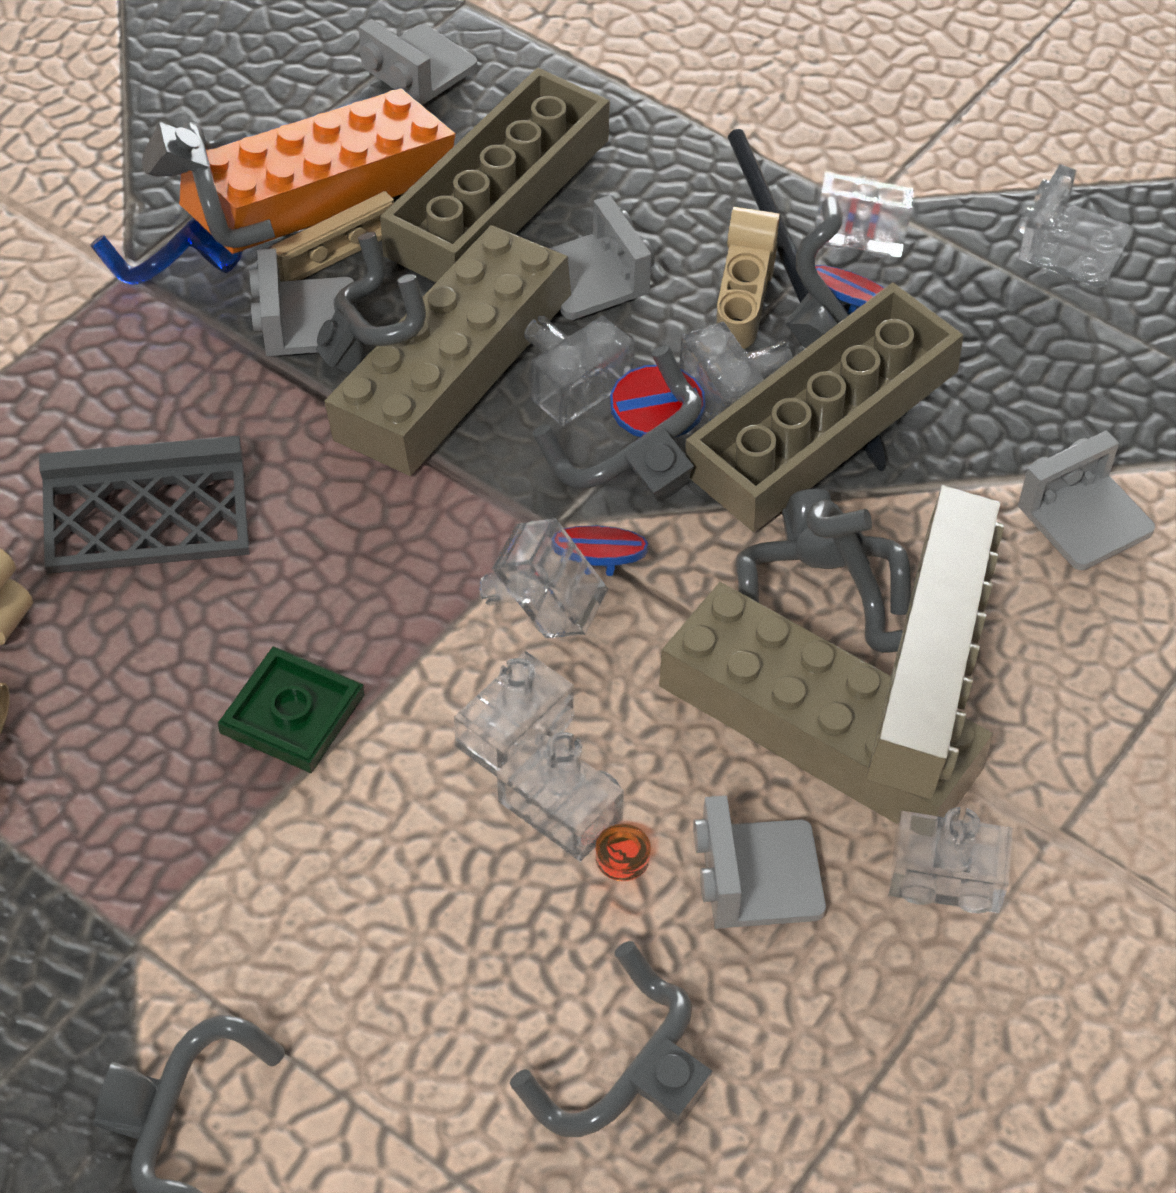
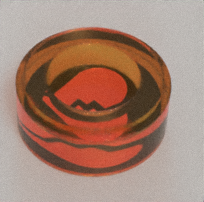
(622, 852)

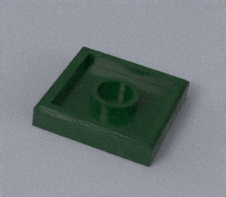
(291, 709)

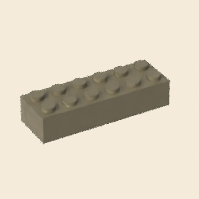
(496, 173)
(474, 328)
(823, 405)
(800, 699)

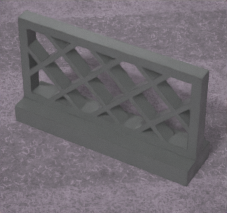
(132, 469)

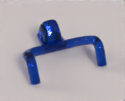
(191, 235)

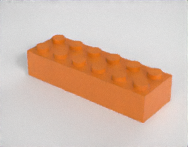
(322, 164)

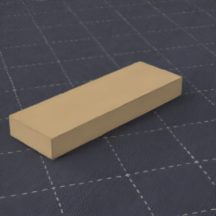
(330, 239)

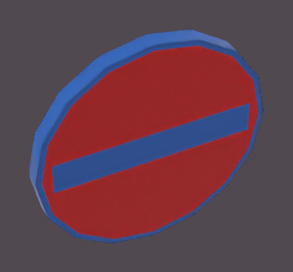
(848, 286)
(644, 400)
(608, 545)

